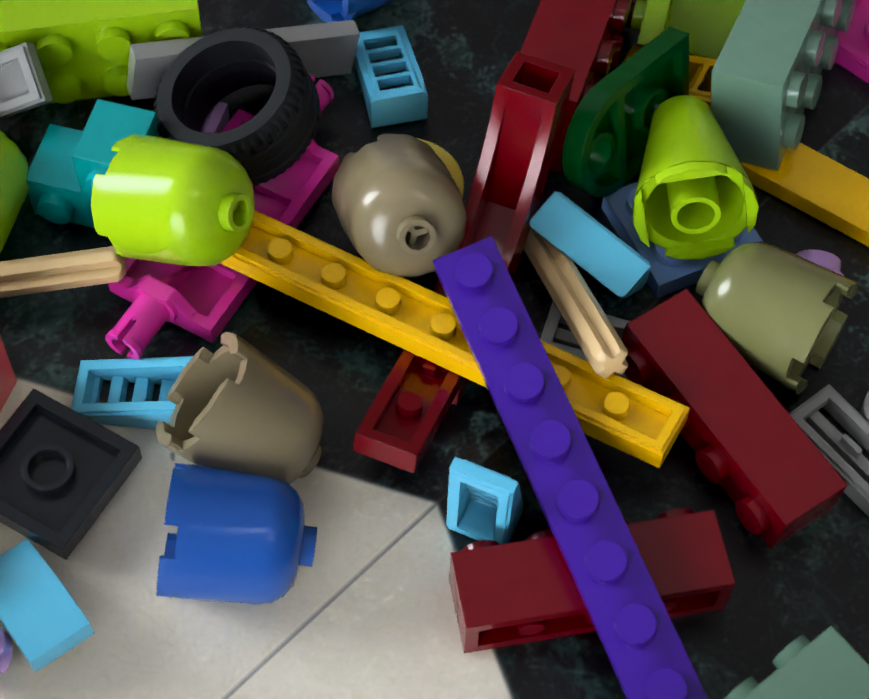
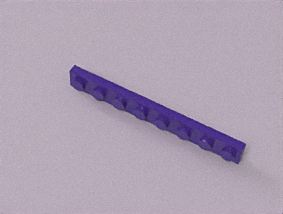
(566, 478)

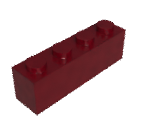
(733, 420)
(528, 594)

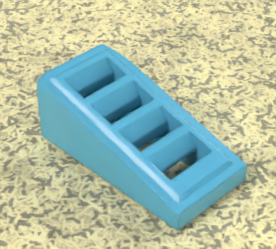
(394, 104)
(144, 373)
(482, 502)

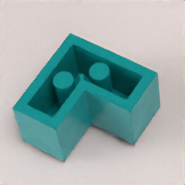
(70, 158)

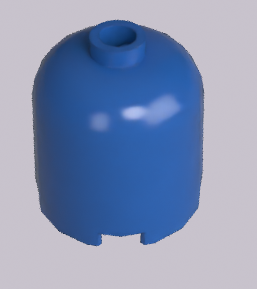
(234, 537)

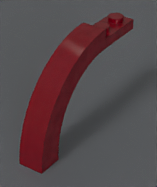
(502, 200)

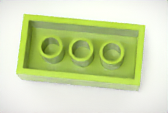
(89, 41)

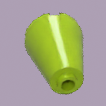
(691, 184)

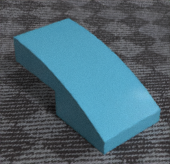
(38, 607)

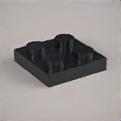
(58, 472)

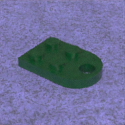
(615, 116)

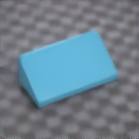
(591, 245)

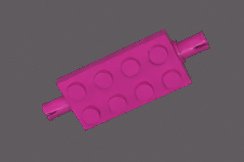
(208, 296)

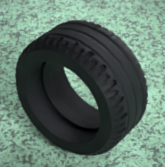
(225, 64)

